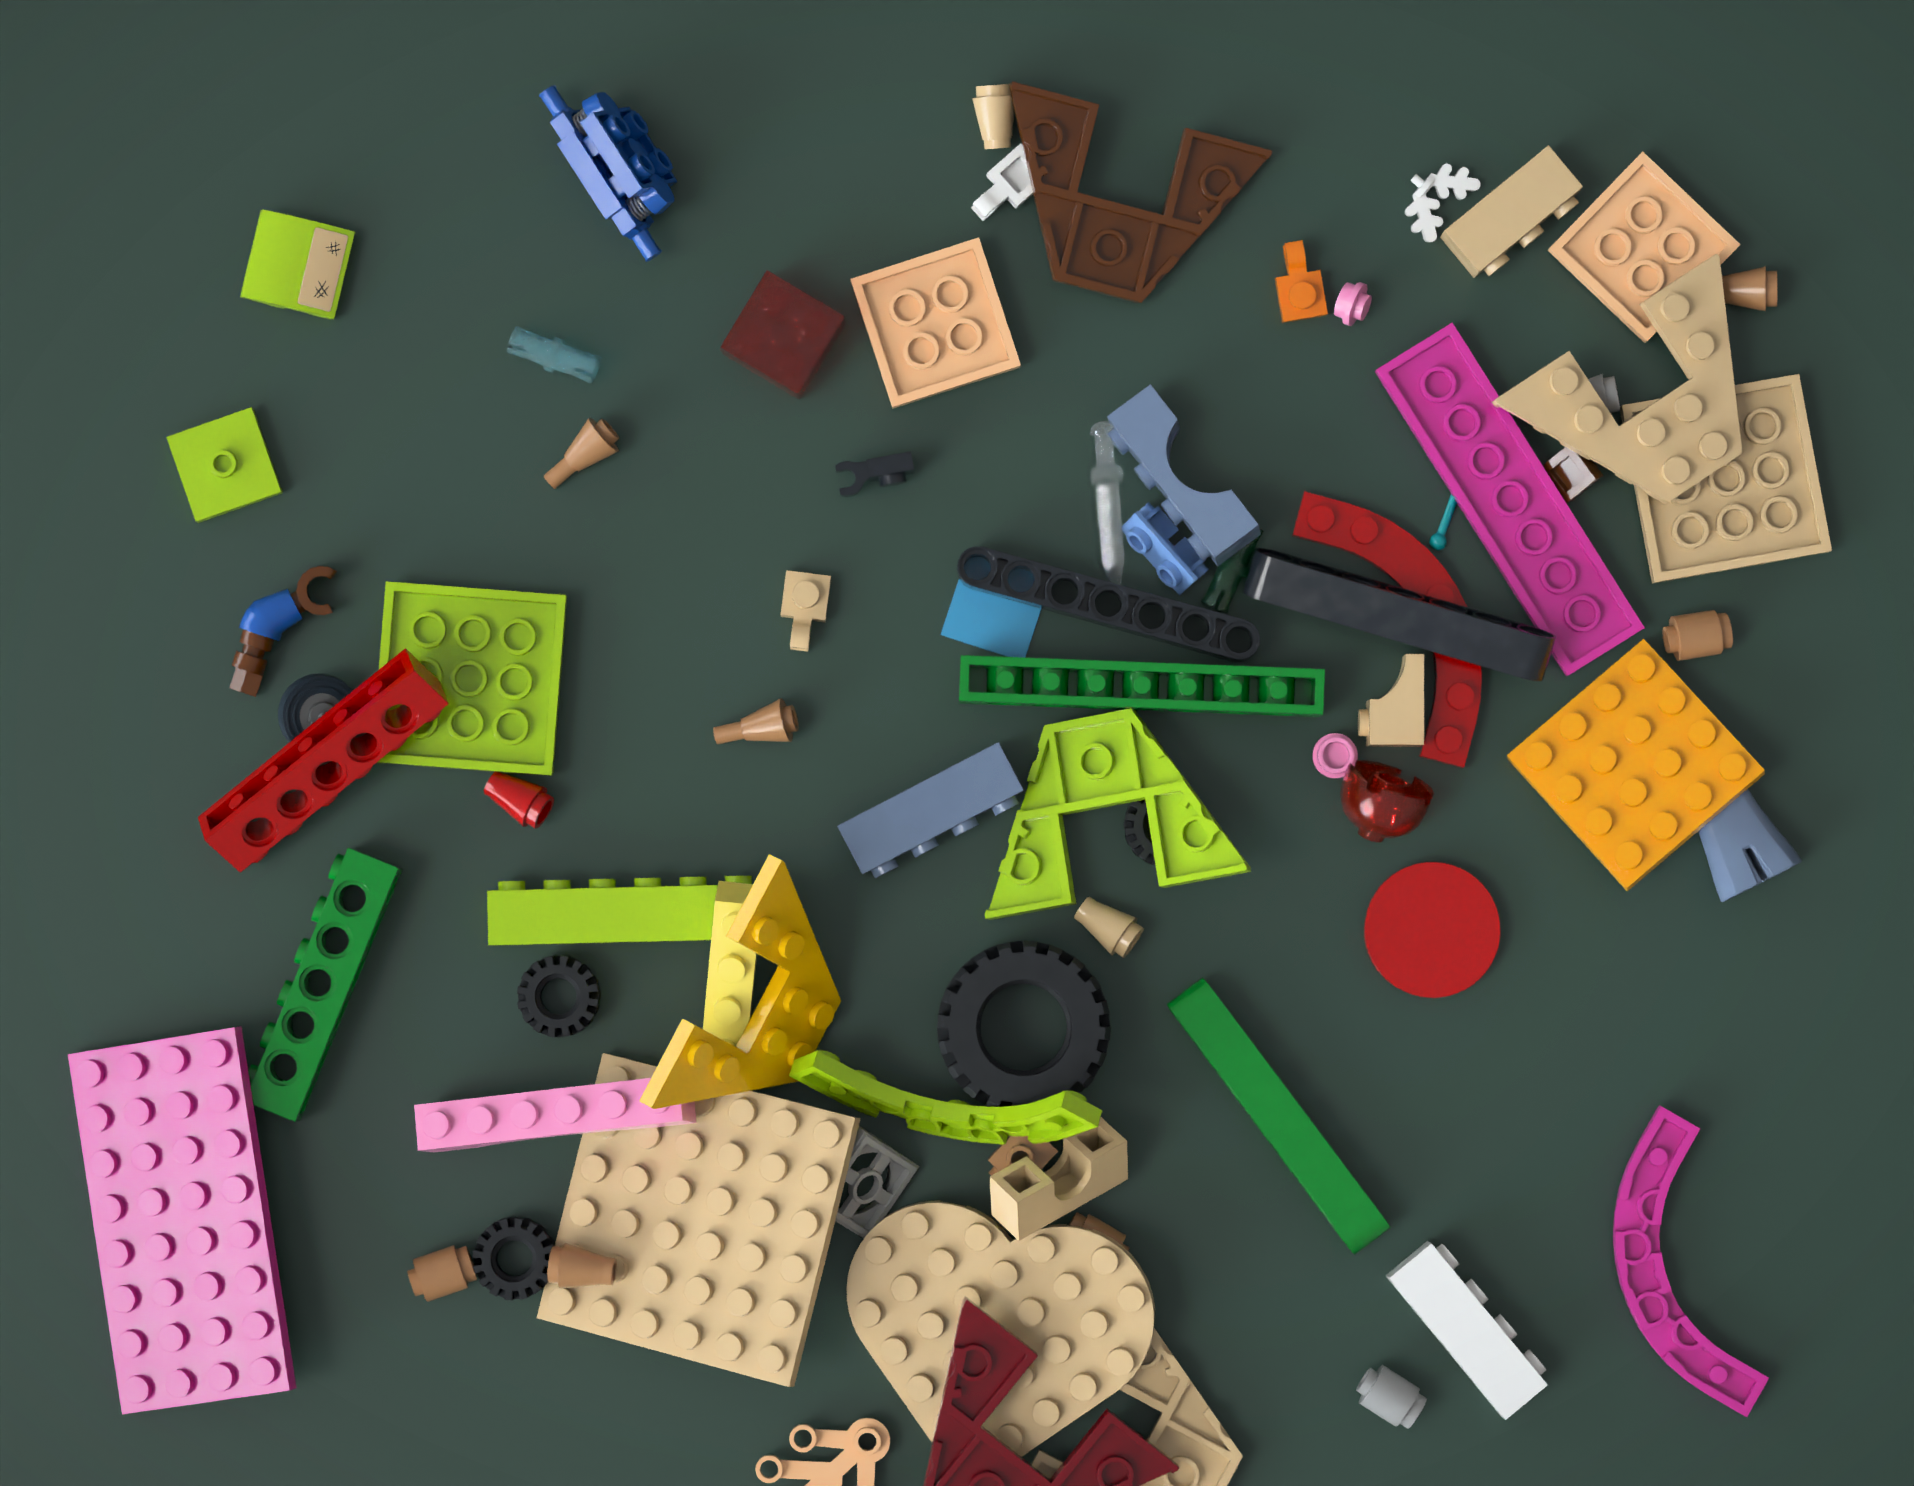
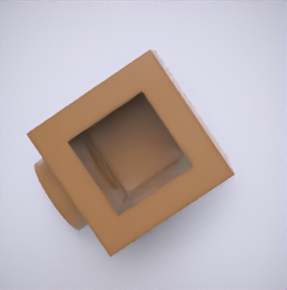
(1018, 1148)

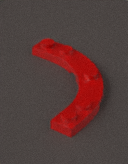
(1415, 569)

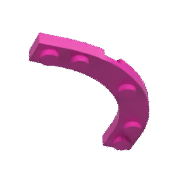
(1644, 1276)

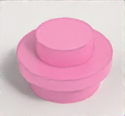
(1352, 303)
(1334, 754)

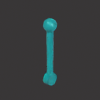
(1438, 540)

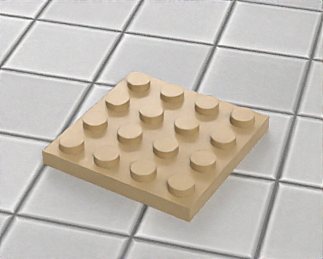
(1751, 509)

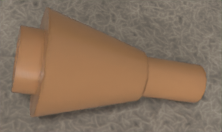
(590, 446)
(771, 723)

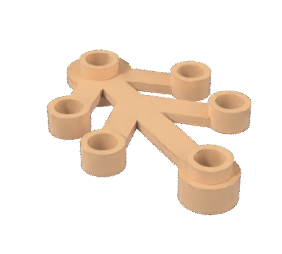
(832, 1472)

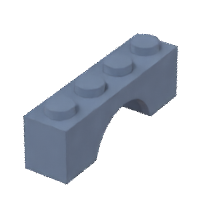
(1216, 519)

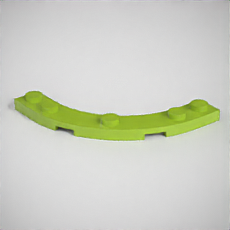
(1041, 1120)

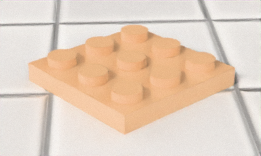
(1639, 241)
(935, 323)

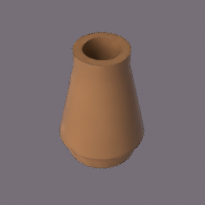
(1751, 288)
(579, 1267)

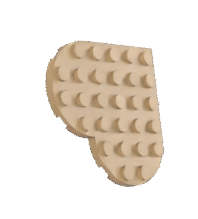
(1057, 1290)

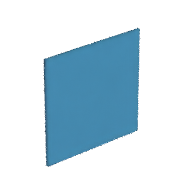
(992, 620)

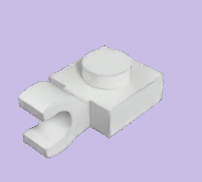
(1010, 183)

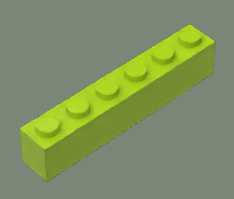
(602, 911)

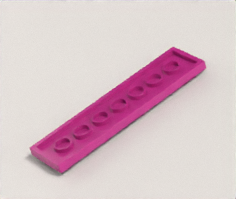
(1509, 499)

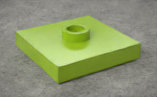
(224, 465)

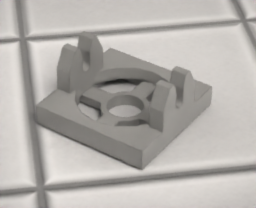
(898, 1176)

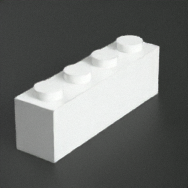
(1466, 1328)

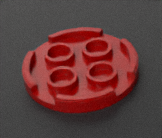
(1432, 929)

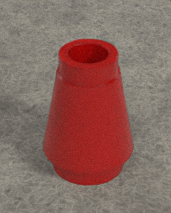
(519, 798)

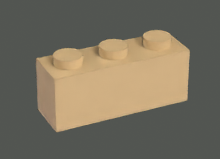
(1513, 213)

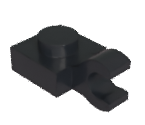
(888, 469)

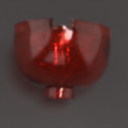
(1382, 801)

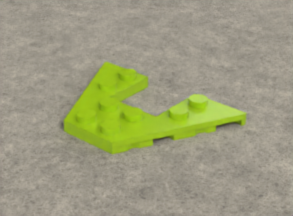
(1096, 766)

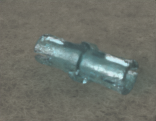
(554, 354)

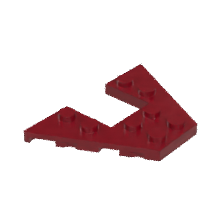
(980, 1374)

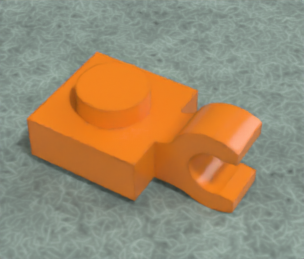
(1299, 292)

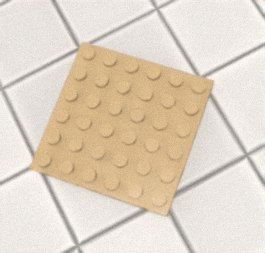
(709, 1228)

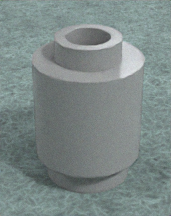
(1391, 1396)

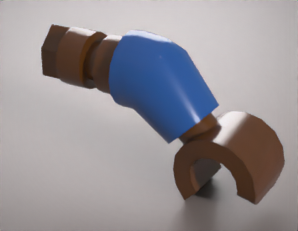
(265, 623)

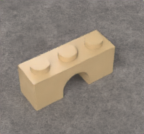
(1031, 1199)

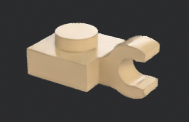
(805, 601)

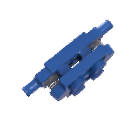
(615, 163)

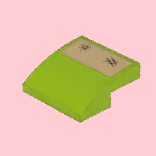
(297, 264)

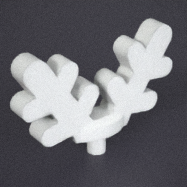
(1442, 182)

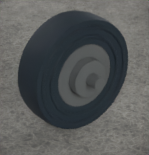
(308, 701)

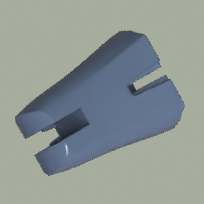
(1744, 847)

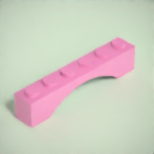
(542, 1115)

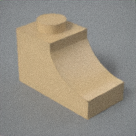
(1399, 714)

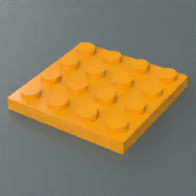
(1635, 764)

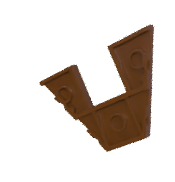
(1110, 243)

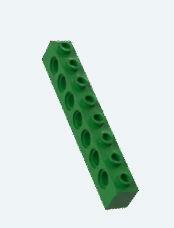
(1141, 686)

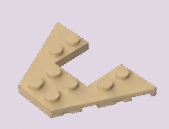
(1677, 436)
(1184, 1430)

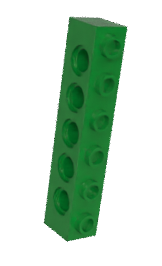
(378, 882)

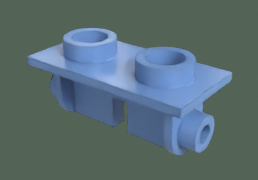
(1149, 535)

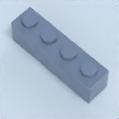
(930, 809)

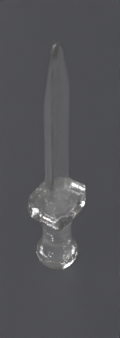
(1106, 477)

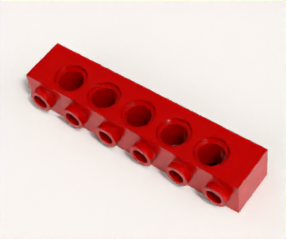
(330, 738)

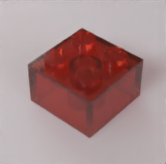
(783, 334)

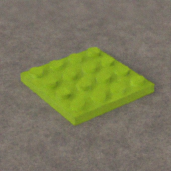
(497, 669)

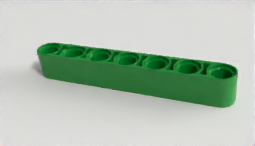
(1278, 1116)

